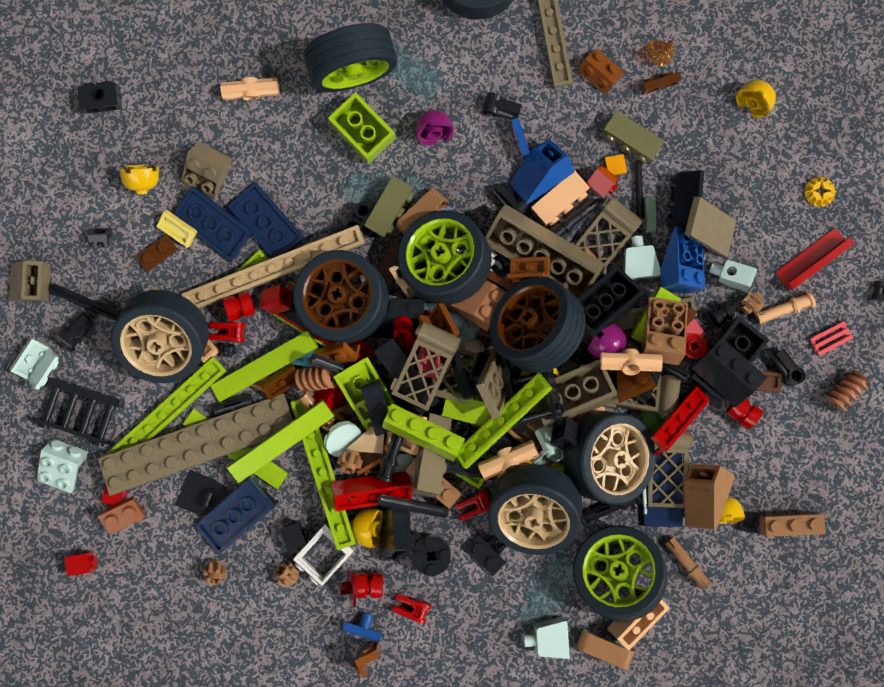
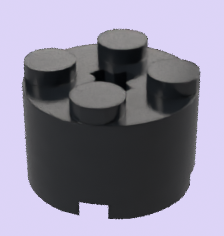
(431, 566)

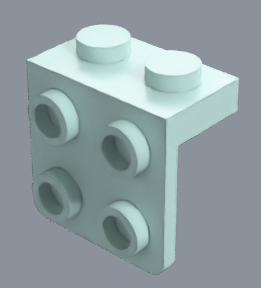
(35, 363)
(550, 452)
(60, 465)

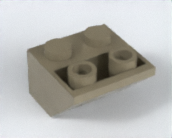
(206, 169)
(30, 281)

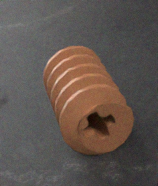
(314, 379)
(847, 390)

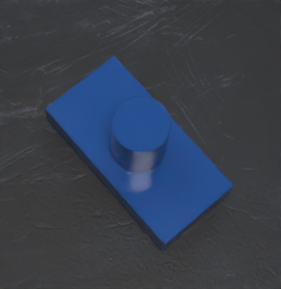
(363, 628)

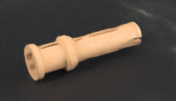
(793, 305)

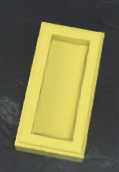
(176, 228)

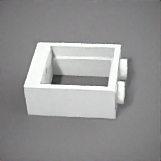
(315, 576)

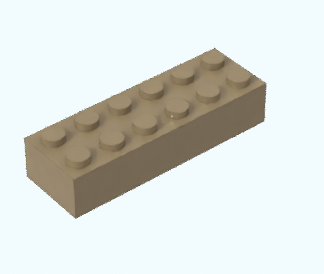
(521, 237)

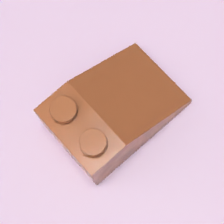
(481, 305)

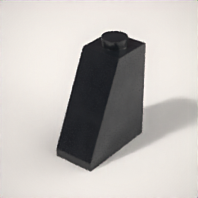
(395, 534)

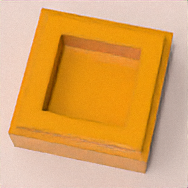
(616, 164)

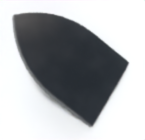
(201, 494)

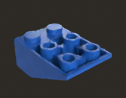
(541, 171)
(683, 264)

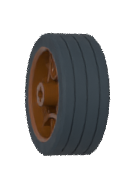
(340, 296)
(529, 330)

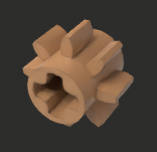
(752, 303)
(350, 461)
(215, 572)
(286, 574)

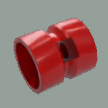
(238, 306)
(695, 345)
(746, 413)
(369, 585)

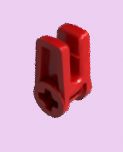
(234, 334)
(405, 334)
(475, 499)
(413, 614)

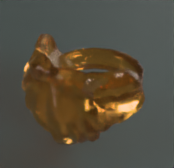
(660, 57)

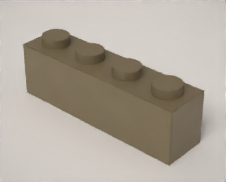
(430, 465)

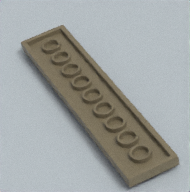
(194, 445)

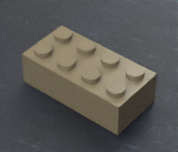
(581, 392)

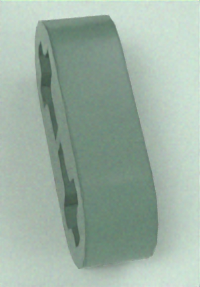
(649, 214)

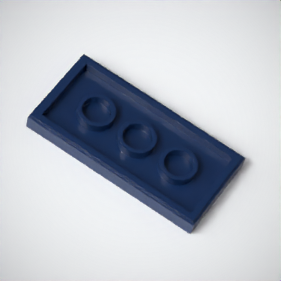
(267, 221)
(213, 223)
(234, 515)
(665, 515)

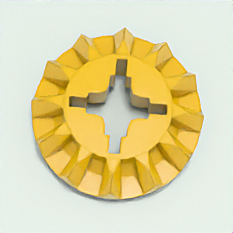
(814, 197)

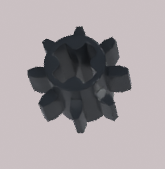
(464, 430)

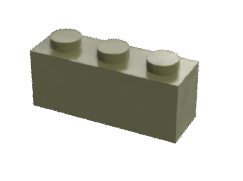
(632, 137)
(390, 207)

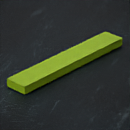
(264, 366)
(510, 414)
(280, 441)
(270, 472)

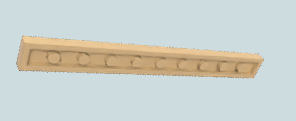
(273, 268)

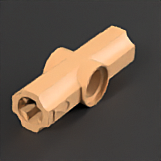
(250, 88)
(630, 361)
(507, 459)

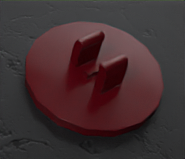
(348, 587)

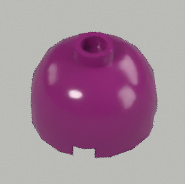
(433, 126)
(611, 341)

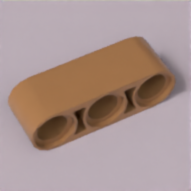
(430, 202)
(602, 649)

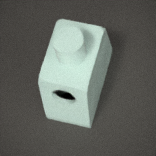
(640, 260)
(742, 276)
(549, 638)

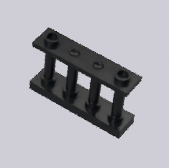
(512, 384)
(75, 392)

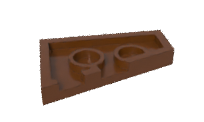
(633, 385)

